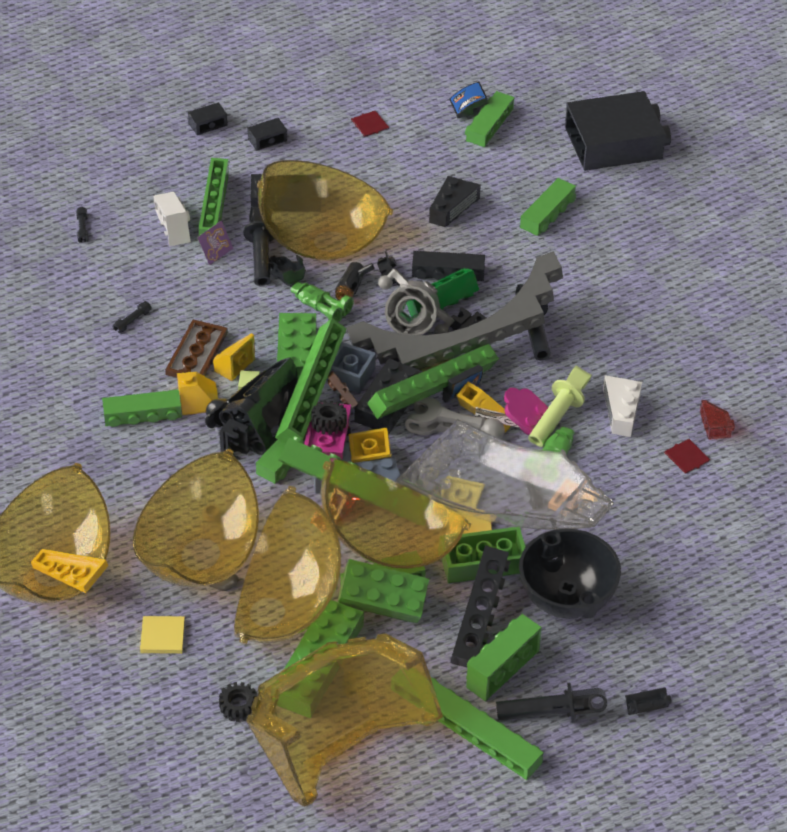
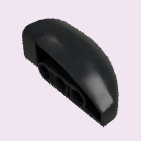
(263, 403)

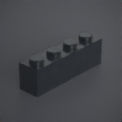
(442, 264)

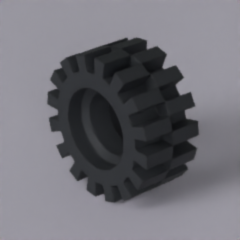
(329, 417)
(234, 692)

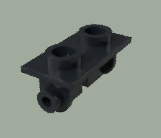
(386, 265)
(647, 701)

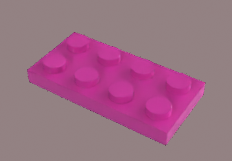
(329, 443)

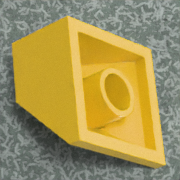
(235, 358)
(195, 392)
(370, 445)

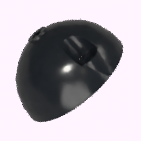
(577, 580)

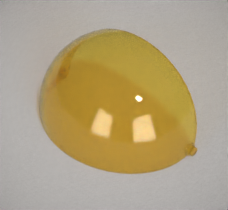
(319, 209)
(54, 514)
(386, 519)
(199, 523)
(289, 572)

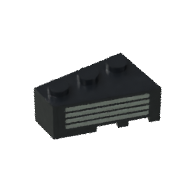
(453, 199)

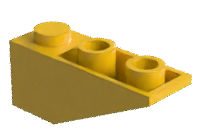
(473, 397)

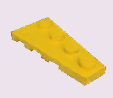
(70, 569)

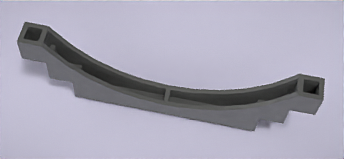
(516, 316)

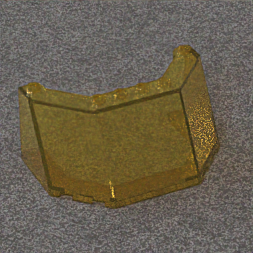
(336, 702)

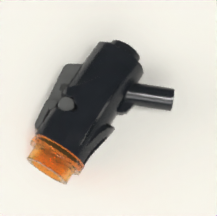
(352, 279)

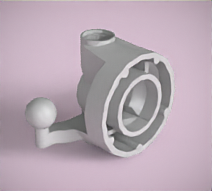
(410, 290)

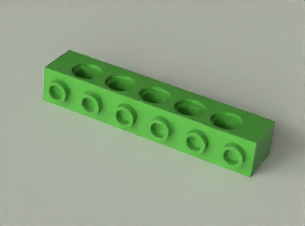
(214, 194)

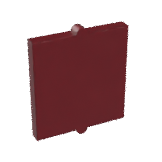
(370, 123)
(687, 456)

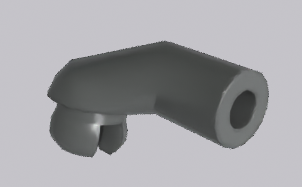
(226, 584)

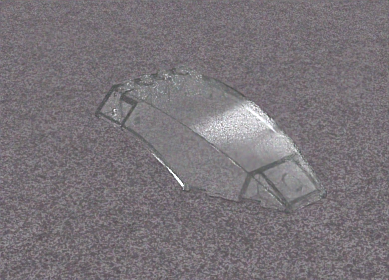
(506, 482)

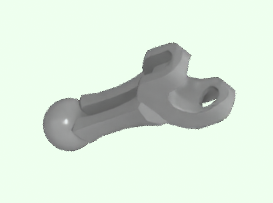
(439, 419)

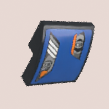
(467, 99)
(456, 383)

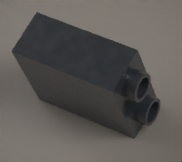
(616, 130)

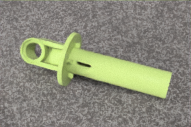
(566, 394)

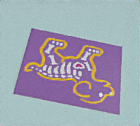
(215, 242)

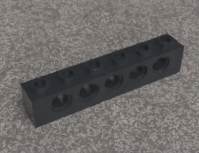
(491, 559)

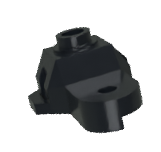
(286, 270)

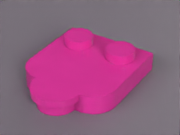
(524, 408)

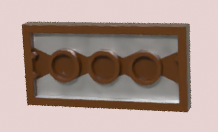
(197, 348)

